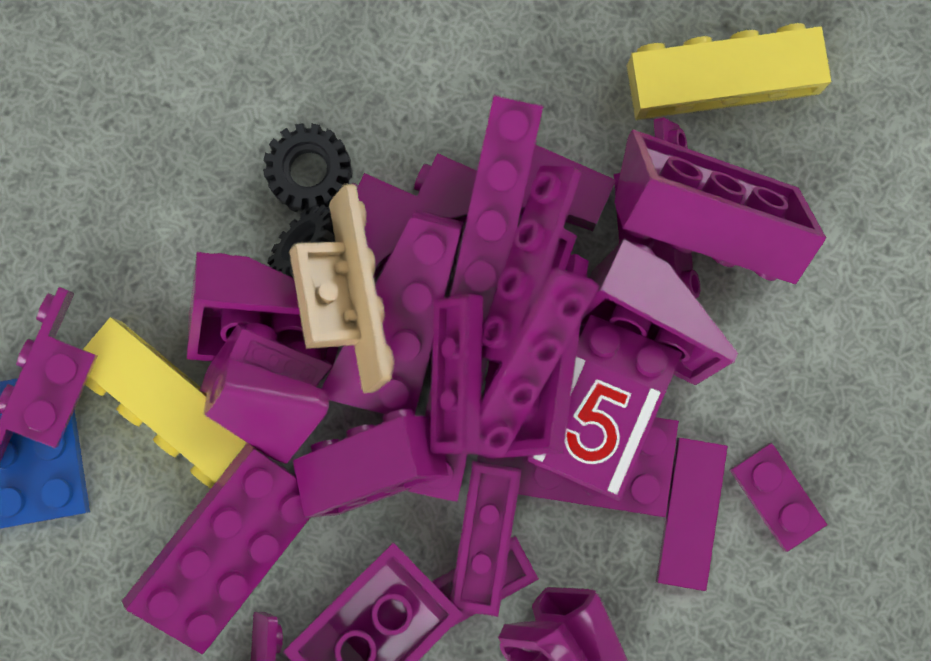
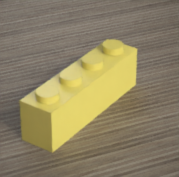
(728, 71)
(162, 398)

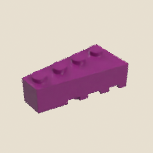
(407, 286)

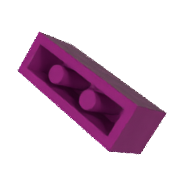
(368, 465)

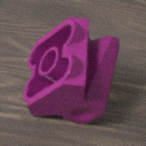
(266, 390)
(566, 627)

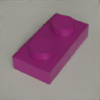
(778, 497)

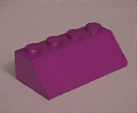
(715, 209)

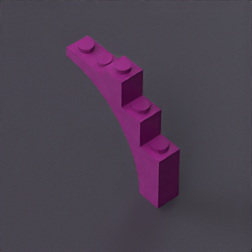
(447, 192)

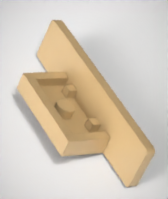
(339, 291)

